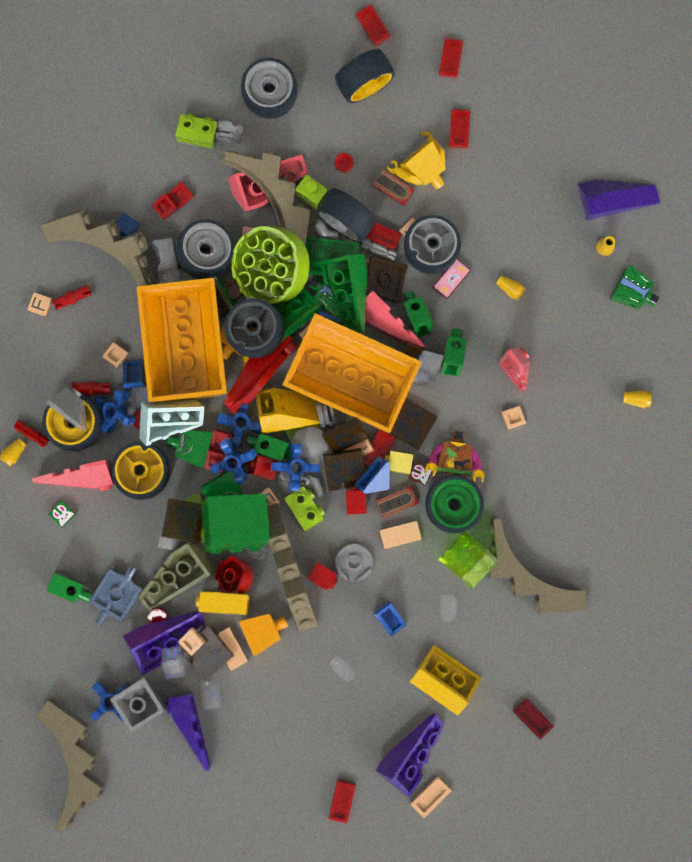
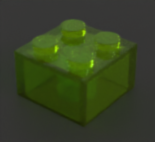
(468, 560)

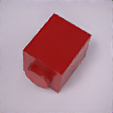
(261, 468)
(355, 501)
(323, 577)

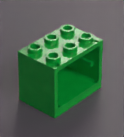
(235, 523)

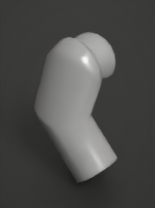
(323, 232)
(312, 482)

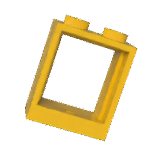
(223, 603)

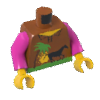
(455, 458)

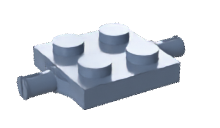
(115, 595)

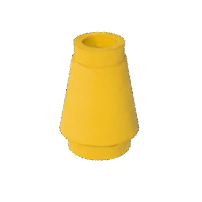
(605, 249)
(511, 287)
(638, 398)
(12, 452)

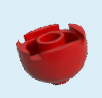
(234, 576)

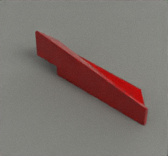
(254, 377)

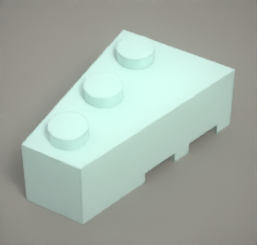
(167, 418)

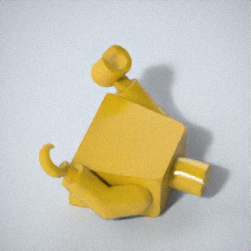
(423, 164)

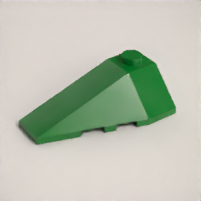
(348, 286)

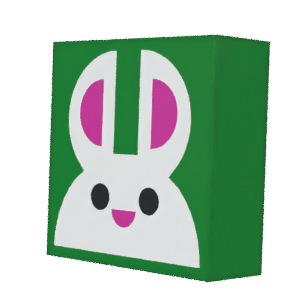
(62, 514)

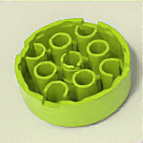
(270, 264)

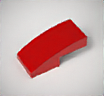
(173, 201)
(215, 452)

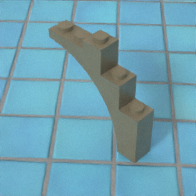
(280, 191)
(106, 236)
(289, 570)
(549, 598)
(82, 786)

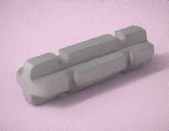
(378, 249)

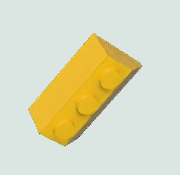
(445, 680)

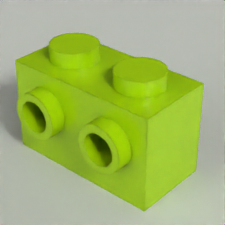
(197, 130)
(304, 508)

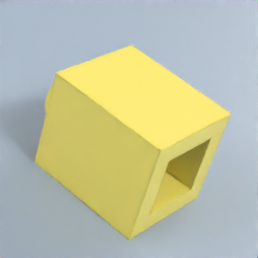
(400, 462)

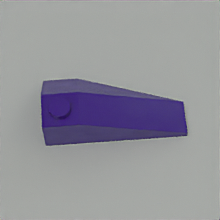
(612, 197)
(148, 640)
(186, 717)
(405, 761)

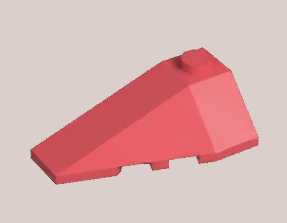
(249, 193)
(379, 318)
(516, 366)

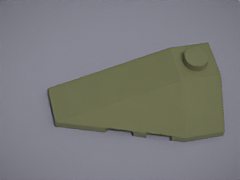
(179, 572)

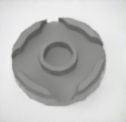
(354, 562)

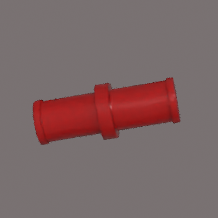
(71, 297)
(91, 387)

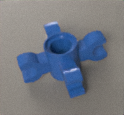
(115, 410)
(224, 419)
(227, 447)
(294, 482)
(103, 693)

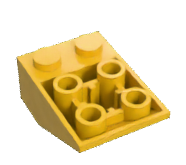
(285, 410)

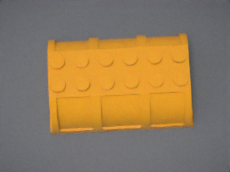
(181, 340)
(352, 373)

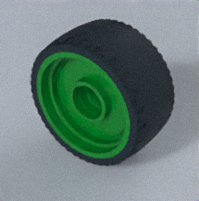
(469, 500)

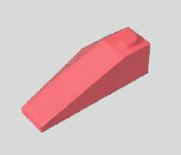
(90, 475)

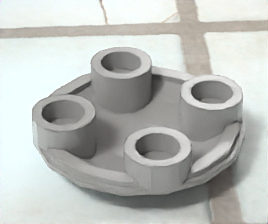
(312, 444)

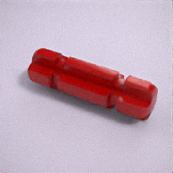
(31, 433)

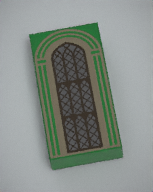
(224, 300)

